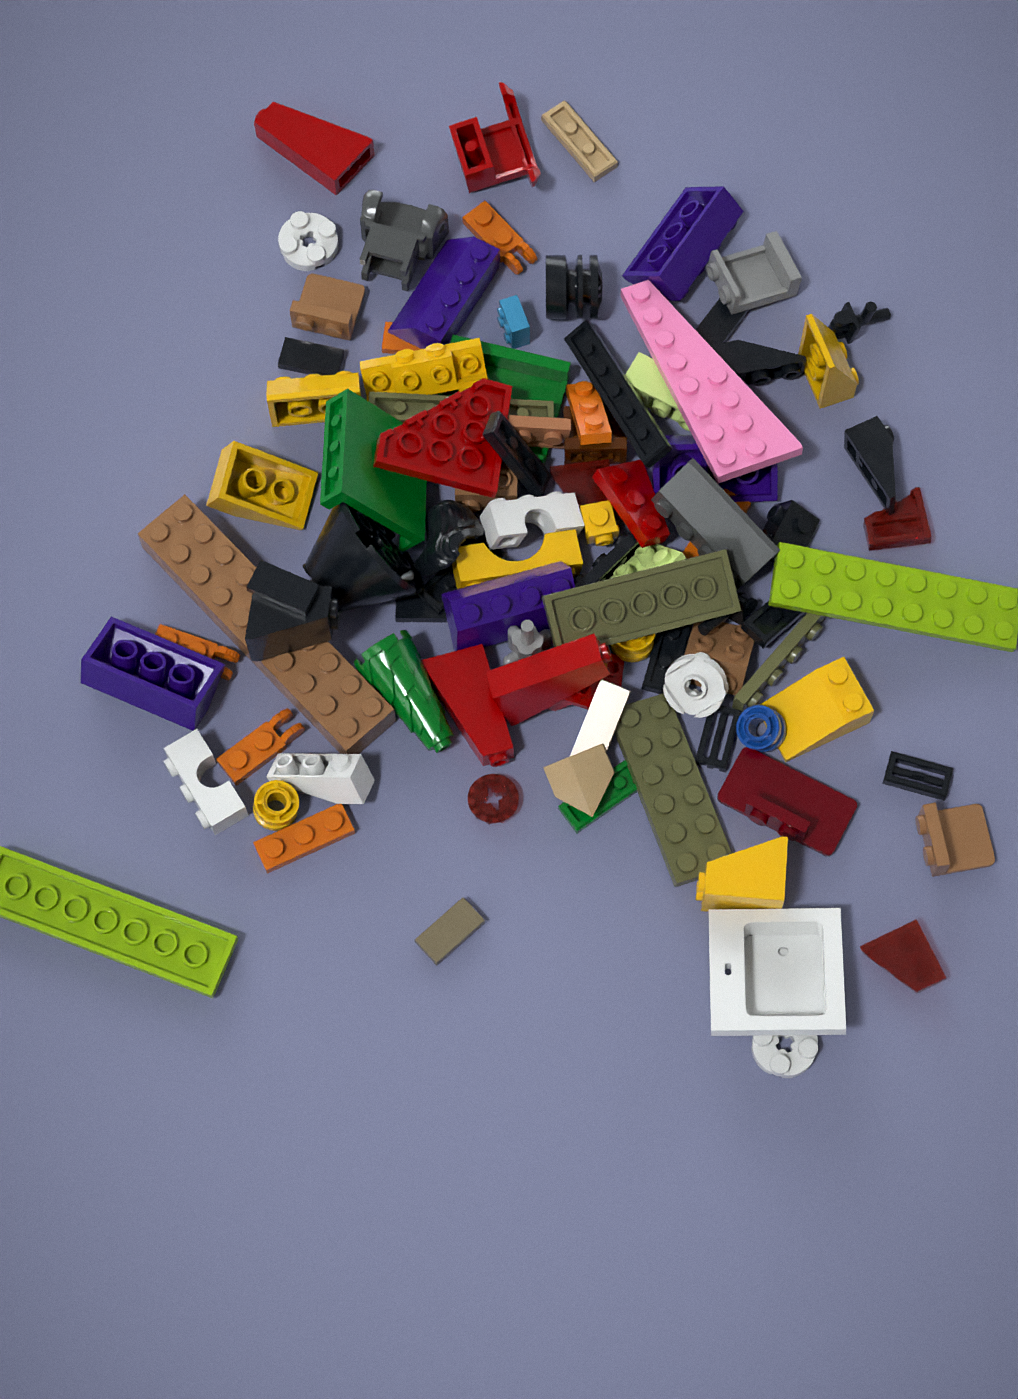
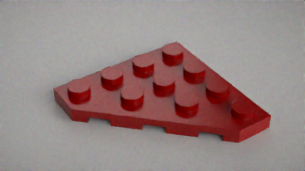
(448, 441)

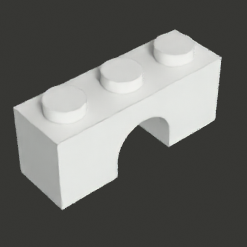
(506, 519)
(217, 806)

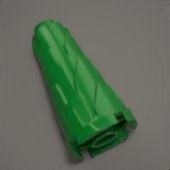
(403, 682)

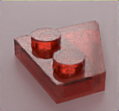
(578, 479)
(903, 528)
(906, 957)

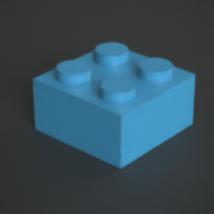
(514, 322)

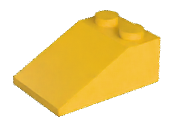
(826, 364)
(261, 487)
(820, 708)

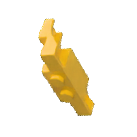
(426, 370)

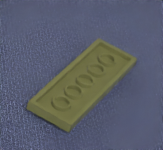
(644, 601)
(670, 788)

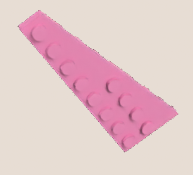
(720, 410)

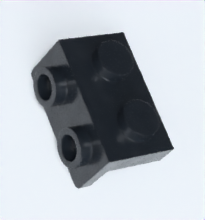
(790, 524)

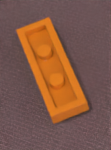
(588, 413)
(304, 837)

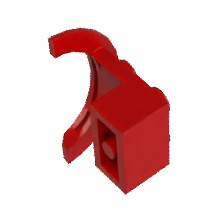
(496, 151)

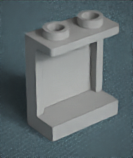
(754, 275)

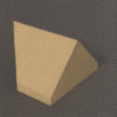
(581, 778)

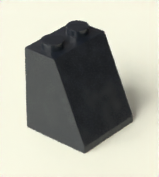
(277, 630)

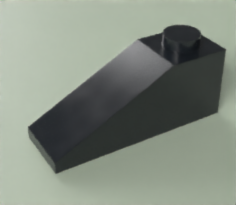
(872, 453)

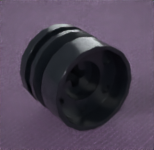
(572, 286)

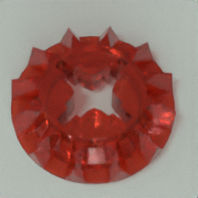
(499, 786)

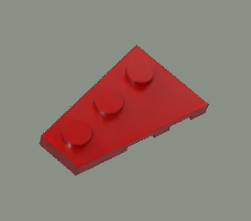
(630, 494)

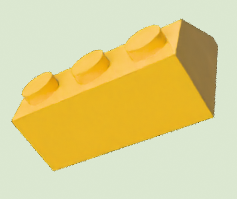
(305, 398)

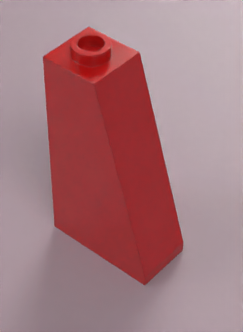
(314, 145)
(548, 677)
(464, 691)

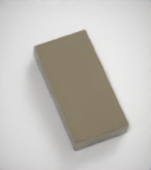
(449, 931)

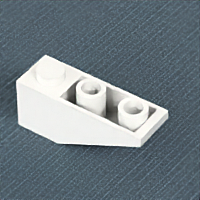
(325, 776)

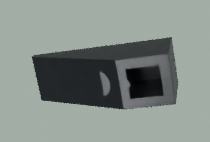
(759, 363)

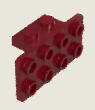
(787, 801)

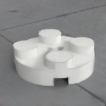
(308, 225)
(702, 669)
(779, 1061)

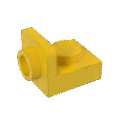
(599, 523)

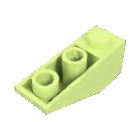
(653, 390)

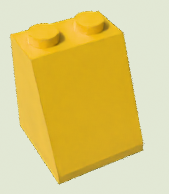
(745, 878)

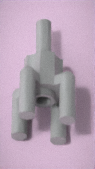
(526, 641)

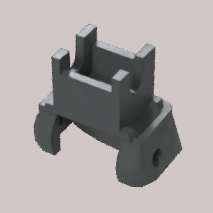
(398, 236)

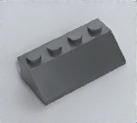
(713, 521)

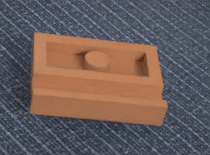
(542, 431)

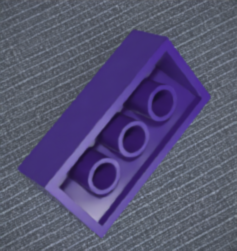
(685, 240)
(447, 292)
(751, 487)
(489, 608)
(151, 673)

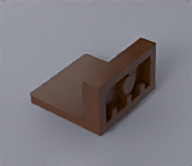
(577, 453)

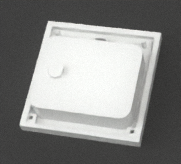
(781, 975)

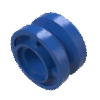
(747, 725)

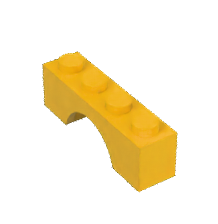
(479, 564)

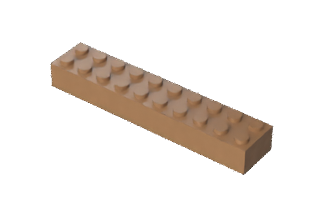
(311, 678)

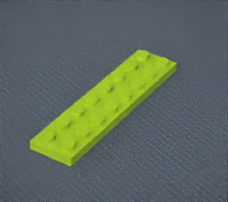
(895, 597)
(113, 924)

